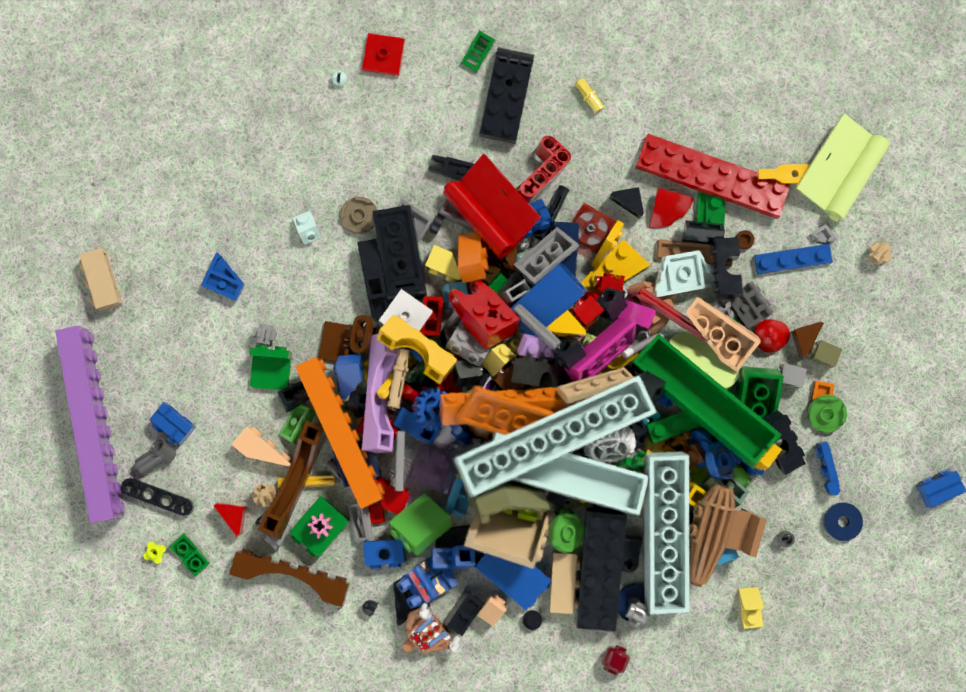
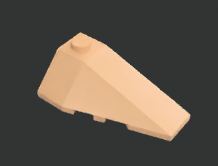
(725, 336)

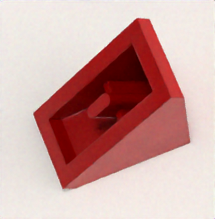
(233, 515)

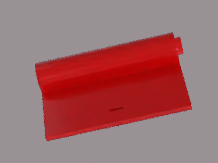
(493, 215)

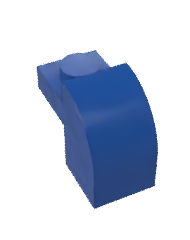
(453, 558)

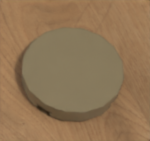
(358, 215)

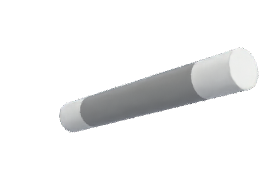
(641, 345)

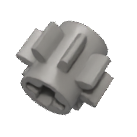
(264, 334)
(637, 614)

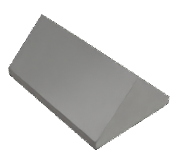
(545, 256)

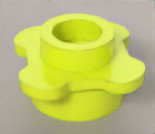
(160, 549)

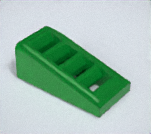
(490, 40)

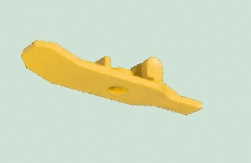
(783, 173)

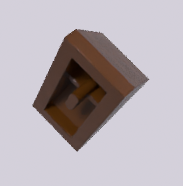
(805, 338)

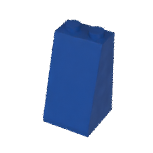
(551, 297)
(516, 580)

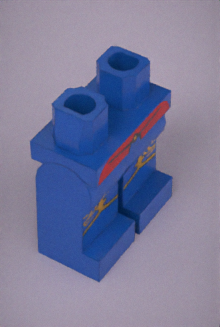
(422, 586)

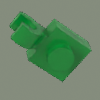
(633, 464)

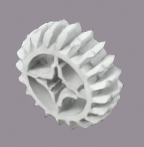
(612, 446)

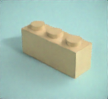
(100, 279)
(564, 583)

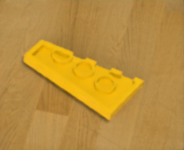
(621, 261)

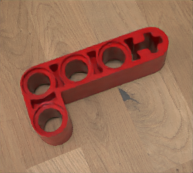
(555, 160)

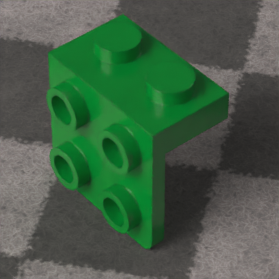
(270, 367)

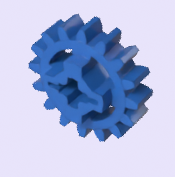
(429, 409)

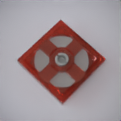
(593, 227)

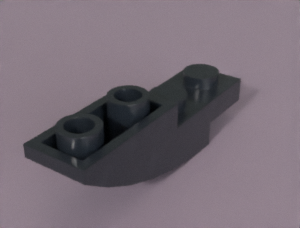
(373, 277)

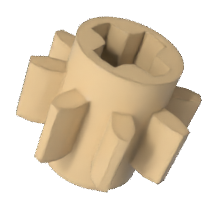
(880, 253)
(264, 494)

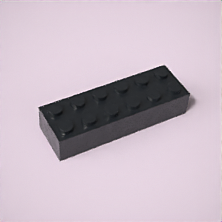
(600, 569)

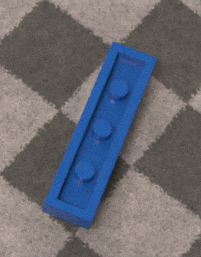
(793, 259)

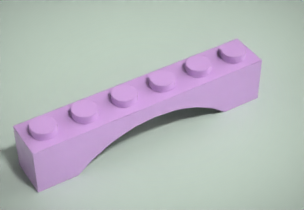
(377, 428)

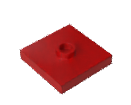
(383, 54)

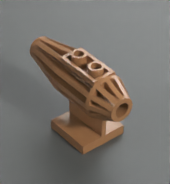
(718, 527)

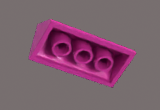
(604, 349)

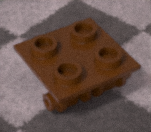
(335, 341)

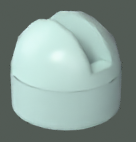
(343, 78)

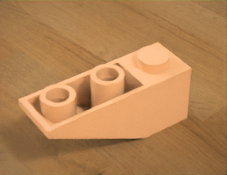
(254, 446)

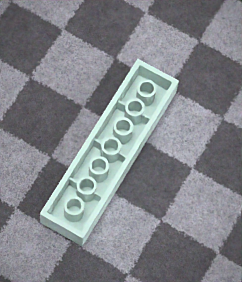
(666, 533)

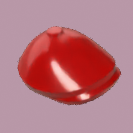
(772, 334)

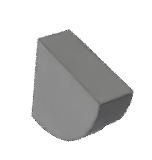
(823, 234)

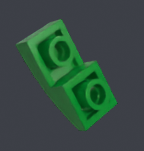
(189, 553)

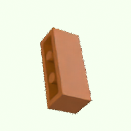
(472, 257)

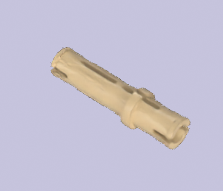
(400, 371)

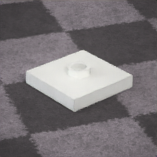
(408, 309)

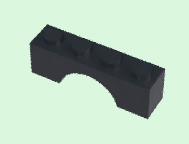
(654, 388)

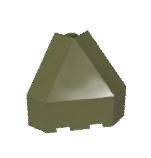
(508, 496)

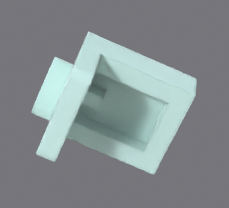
(307, 227)

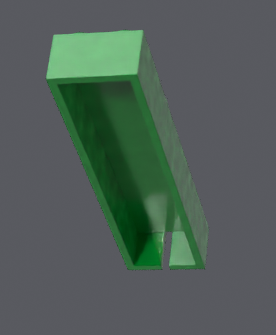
(708, 401)

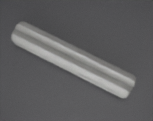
(537, 327)

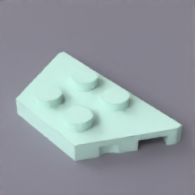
(683, 274)

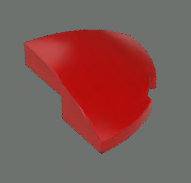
(668, 208)

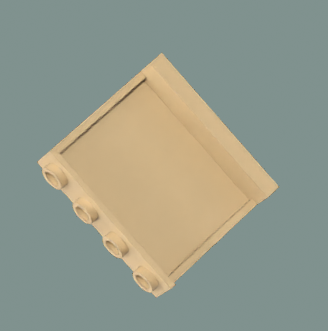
(510, 536)

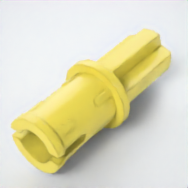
(589, 95)

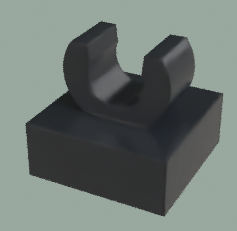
(357, 403)

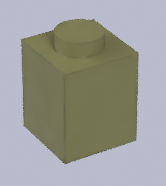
(825, 353)

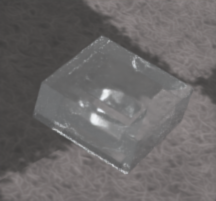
(445, 242)

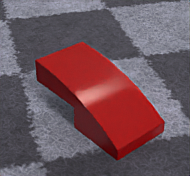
(409, 393)

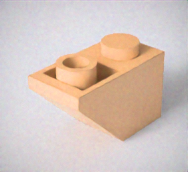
(492, 609)

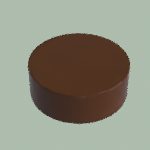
(746, 239)

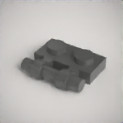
(746, 310)

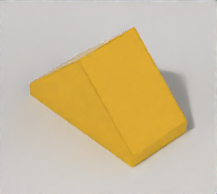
(566, 326)

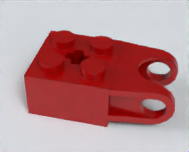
(484, 314)

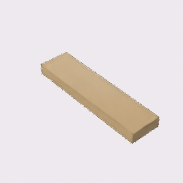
(593, 385)

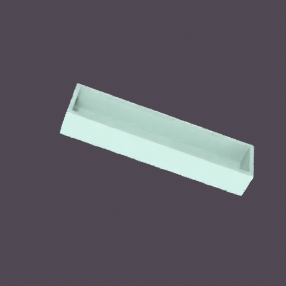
(588, 481)

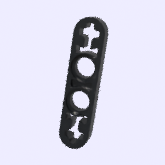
(156, 500)

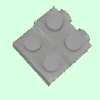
(466, 346)

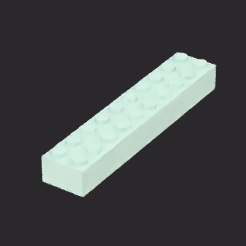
(554, 436)

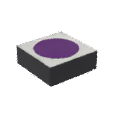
(487, 382)

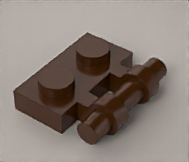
(694, 450)

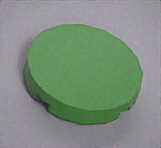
(827, 413)
(566, 532)

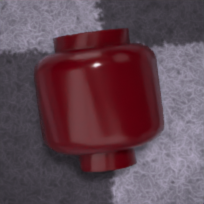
(615, 660)

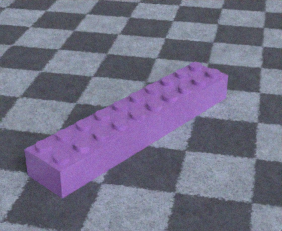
(90, 424)

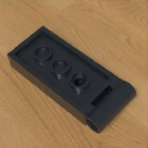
(503, 102)
(398, 243)

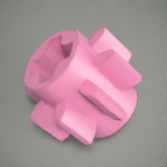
(316, 530)

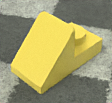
(751, 607)

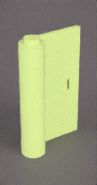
(841, 177)

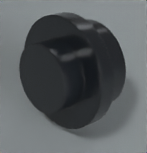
(532, 620)

